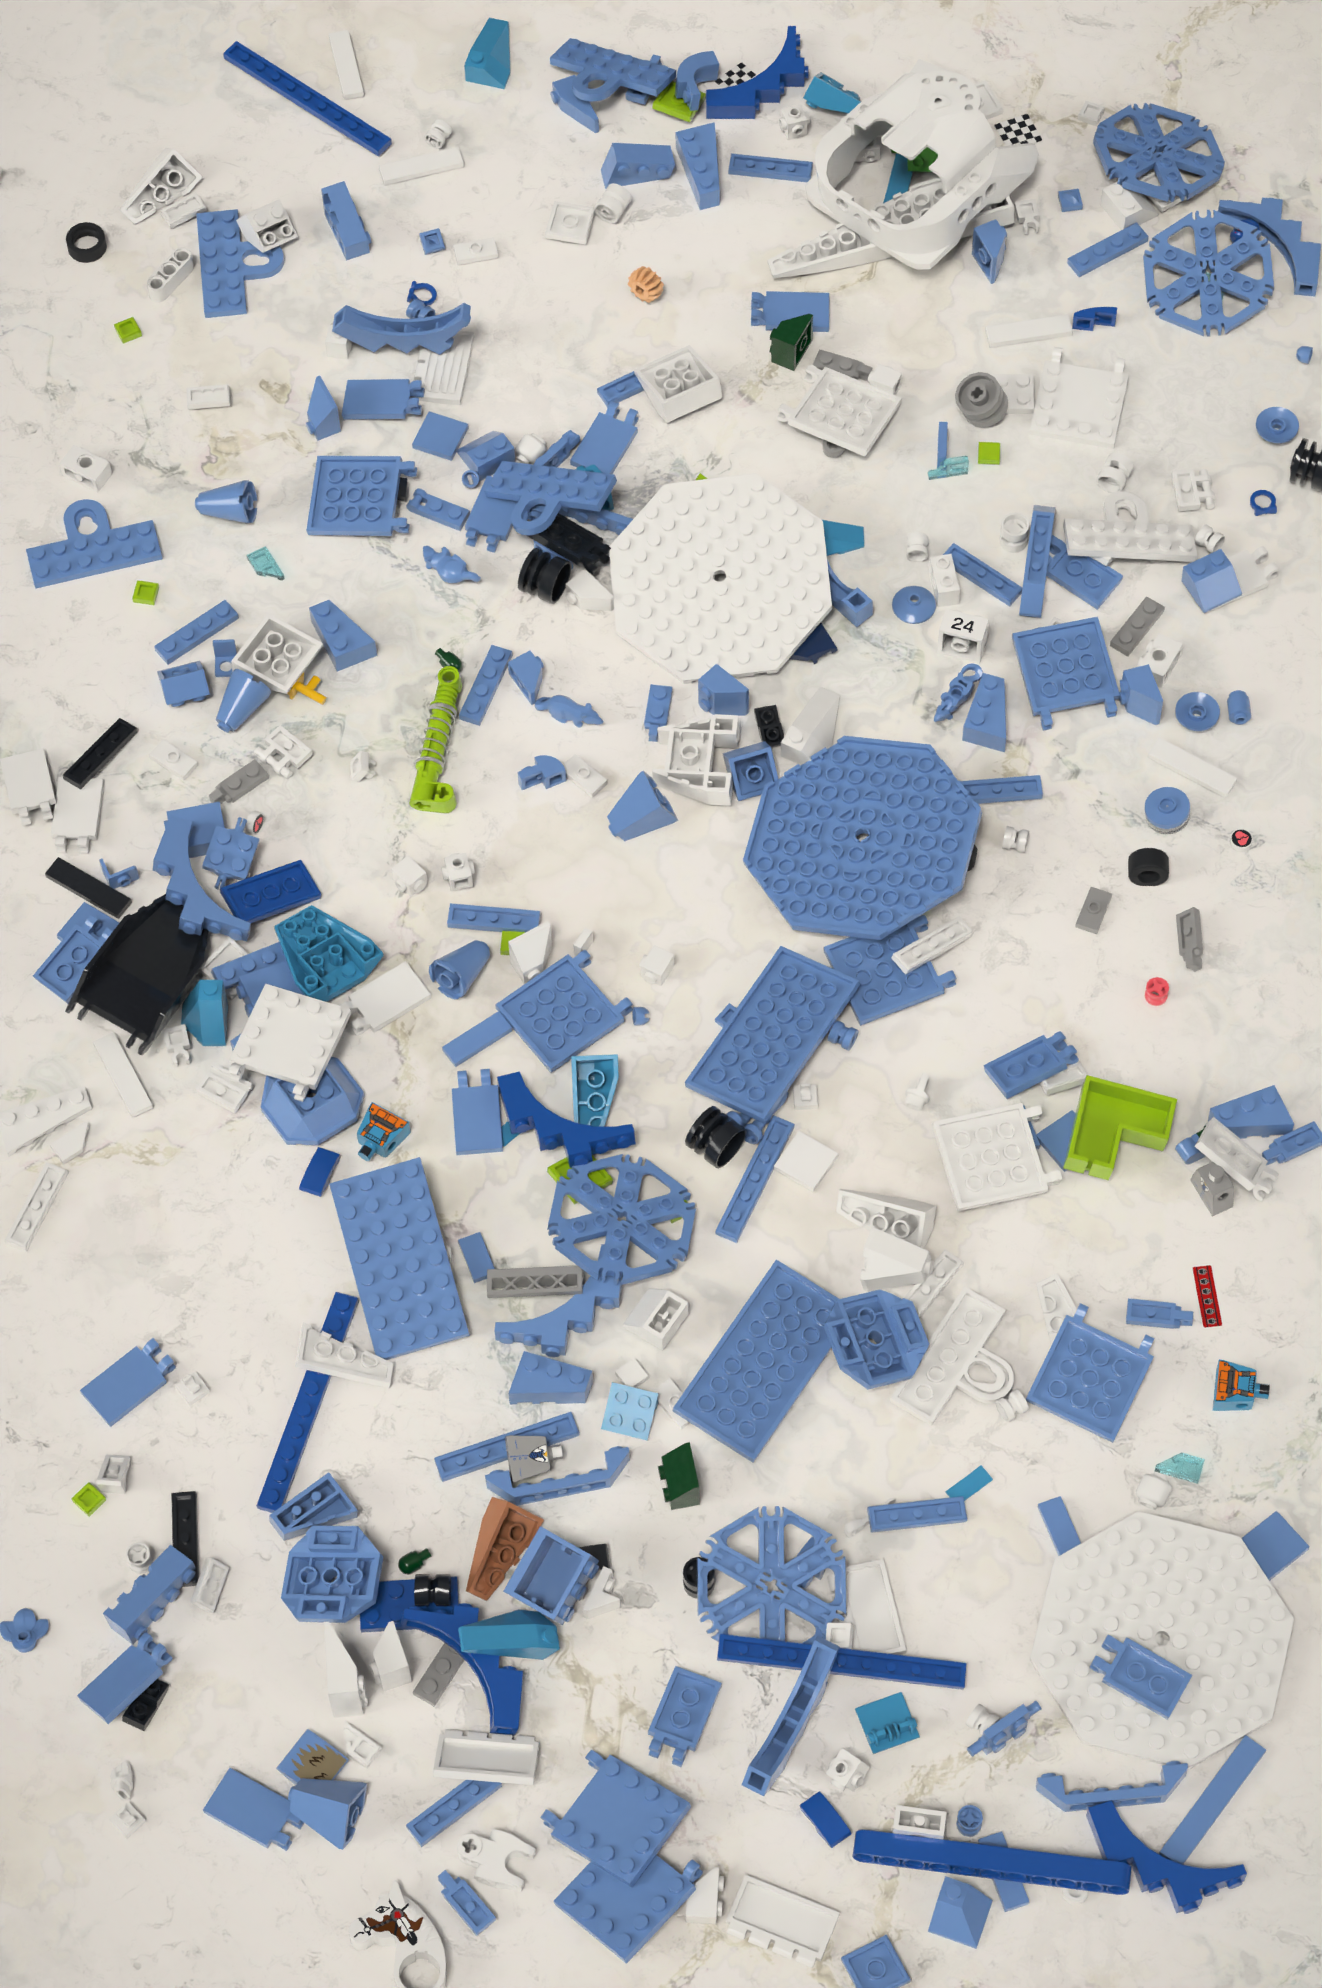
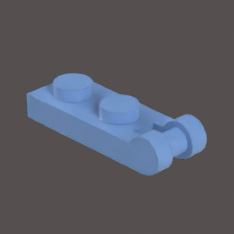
(438, 510)

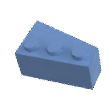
(1255, 1114)

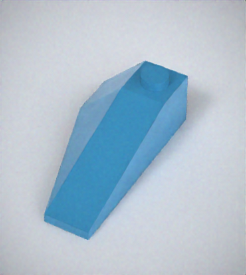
(490, 56)
(828, 94)
(842, 537)
(593, 1087)
(511, 1635)

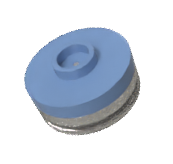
(1167, 810)

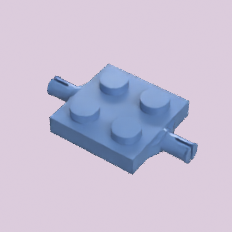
(230, 853)
(1009, 1726)

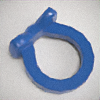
(415, 286)
(1272, 509)

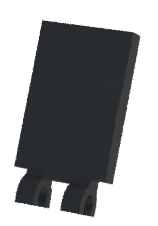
(574, 543)

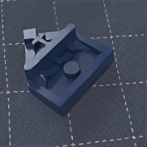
(815, 646)

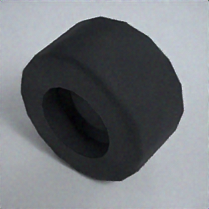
(1148, 867)

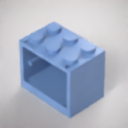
(552, 1576)

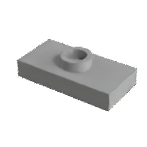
(1093, 910)

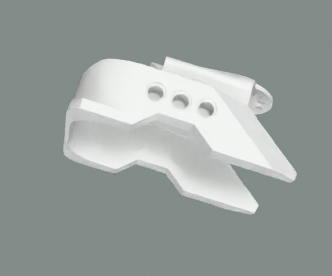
(910, 120)

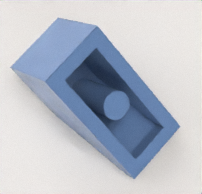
(527, 674)

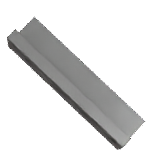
(533, 1278)

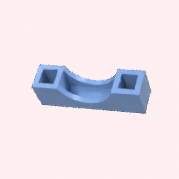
(849, 602)

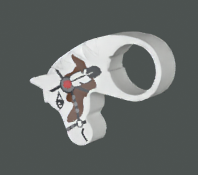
(404, 1925)

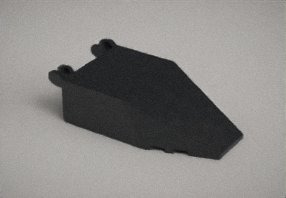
(142, 972)

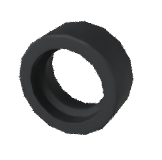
(90, 254)

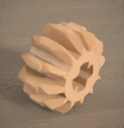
(645, 284)

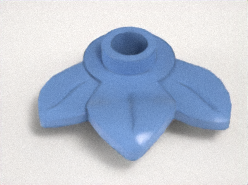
(24, 1626)

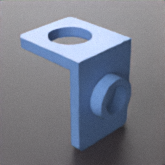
(224, 652)
(120, 878)

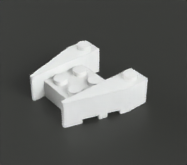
(691, 758)

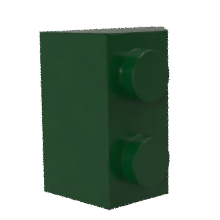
(791, 341)
(680, 1478)

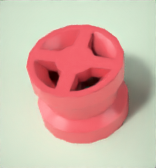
(1159, 986)

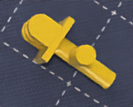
(308, 689)

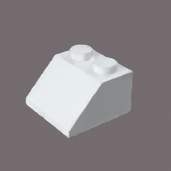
(1126, 206)
(389, 1662)

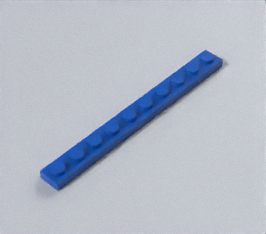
(307, 98)
(304, 1412)
(847, 1662)

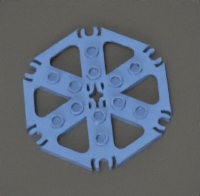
(1164, 163)
(1210, 292)
(605, 1221)
(772, 1563)

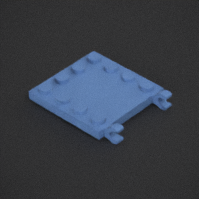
(357, 495)
(1066, 668)
(882, 983)
(562, 1011)
(1090, 1376)
(618, 1819)
(625, 1915)

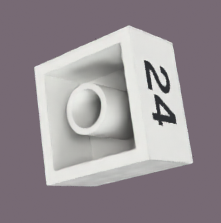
(962, 636)

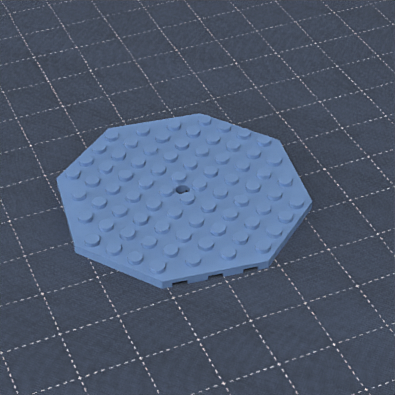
(916, 846)

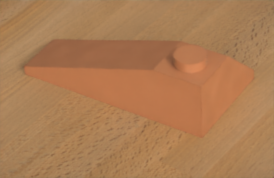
(501, 1540)

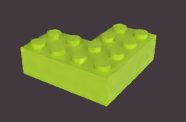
(1112, 1114)

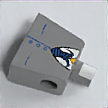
(1211, 1184)
(529, 1456)

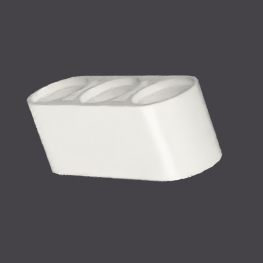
(170, 274)

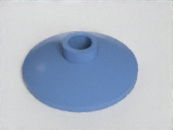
(1277, 418)
(911, 611)
(1200, 704)

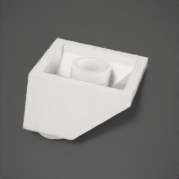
(531, 952)

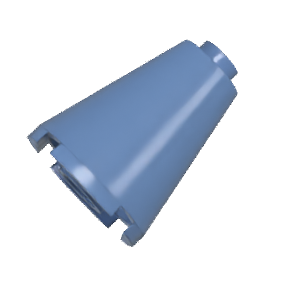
(229, 502)
(240, 700)
(459, 968)

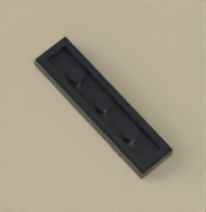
(100, 753)
(88, 887)
(186, 1528)

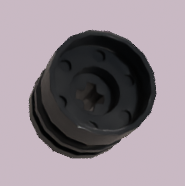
(1307, 464)
(544, 575)
(715, 1137)

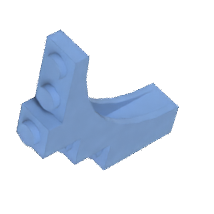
(1285, 235)
(404, 334)
(183, 889)
(576, 1315)
(793, 1719)

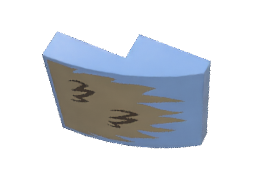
(311, 1759)

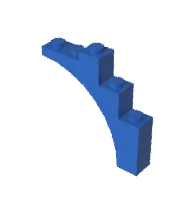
(744, 99)
(553, 1131)
(500, 1685)
(1152, 1870)

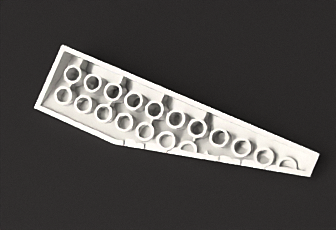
(845, 248)

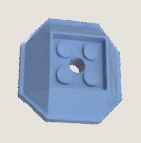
(317, 1117)
(887, 1321)
(320, 1558)

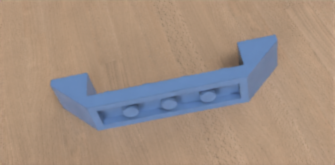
(602, 520)
(1037, 561)
(500, 1482)
(1053, 1789)

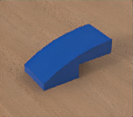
(1089, 317)
(319, 1171)
(825, 1819)

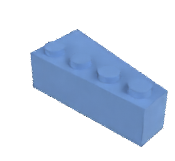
(699, 159)
(150, 1595)

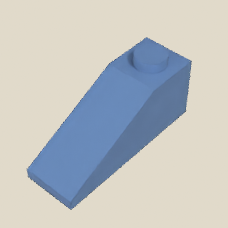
(573, 106)

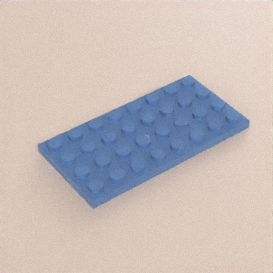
(772, 1034)
(399, 1259)
(760, 1362)

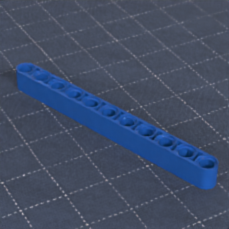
(992, 1862)

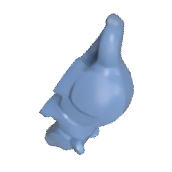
(449, 568)
(959, 692)
(564, 709)

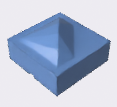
(1070, 200)
(432, 241)

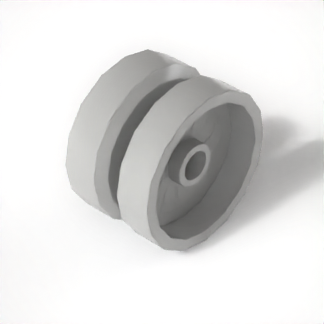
(981, 399)

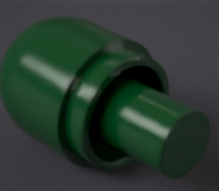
(448, 659)
(413, 1561)

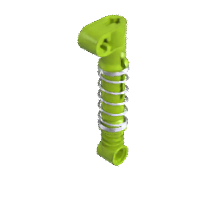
(430, 763)

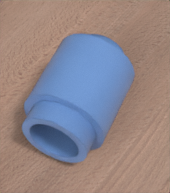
(1239, 707)

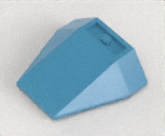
(325, 953)

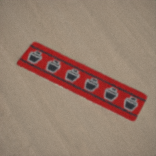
(1207, 1296)

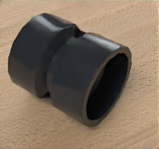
(690, 1578)
(432, 1590)

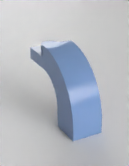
(692, 71)

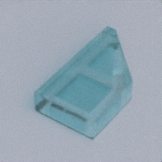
(950, 467)
(264, 563)
(1182, 1467)

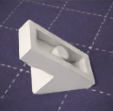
(113, 1474)
(598, 1600)

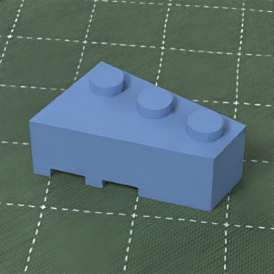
(637, 163)
(344, 221)
(341, 636)
(986, 717)
(549, 1380)
(317, 1505)

